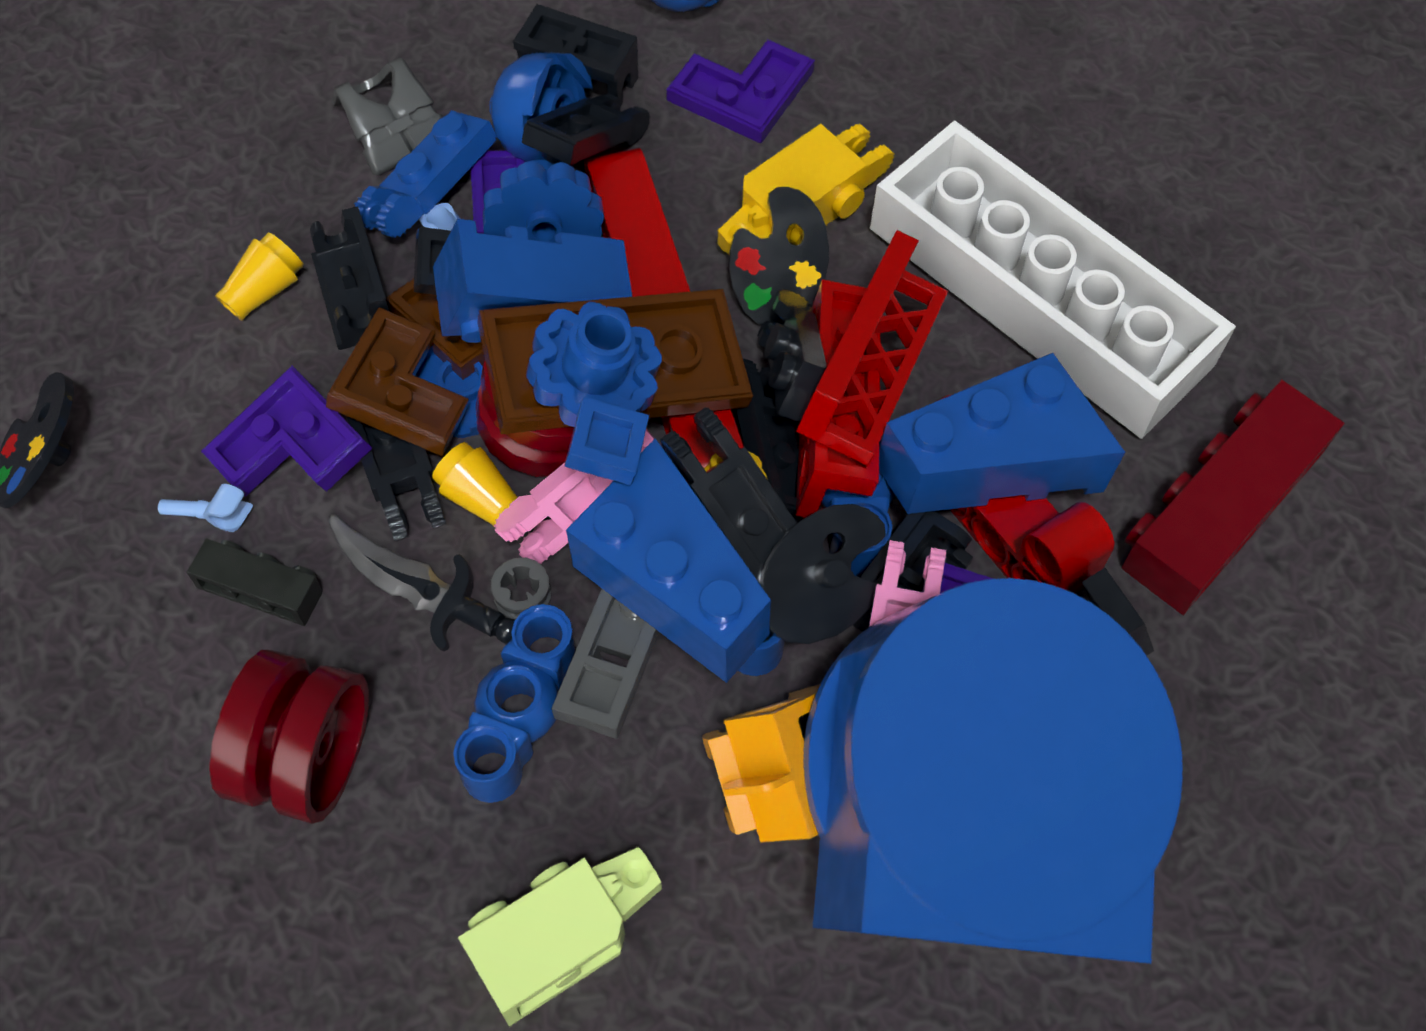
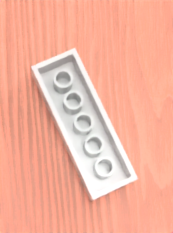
(1051, 277)

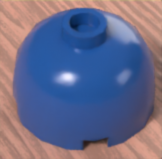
(532, 88)

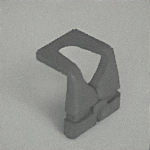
(389, 129)

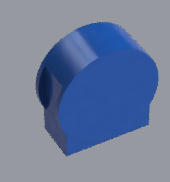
(994, 776)

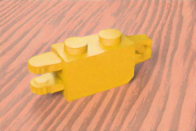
(821, 168)

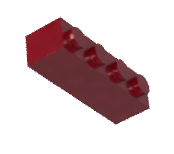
(1230, 496)

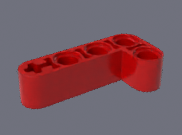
(1037, 541)

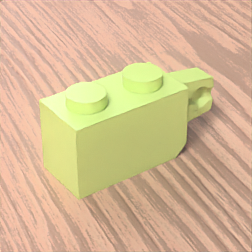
(557, 930)

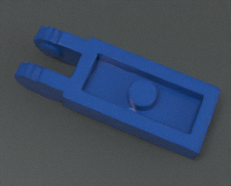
(426, 173)

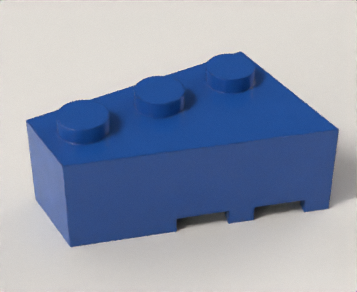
(512, 271)
(999, 440)
(672, 565)

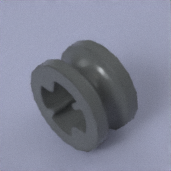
(517, 569)

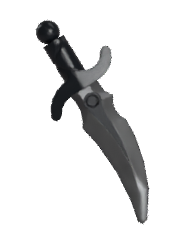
(422, 587)

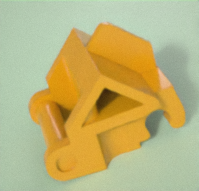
(764, 769)

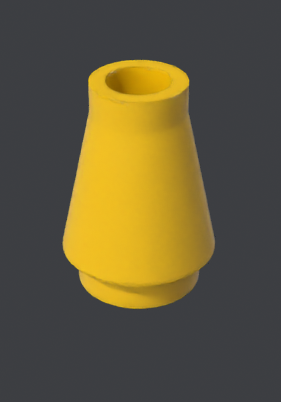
(260, 274)
(473, 482)

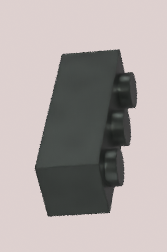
(255, 580)

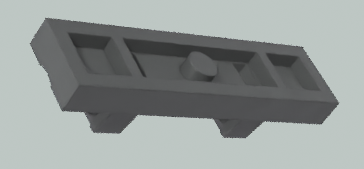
(597, 691)

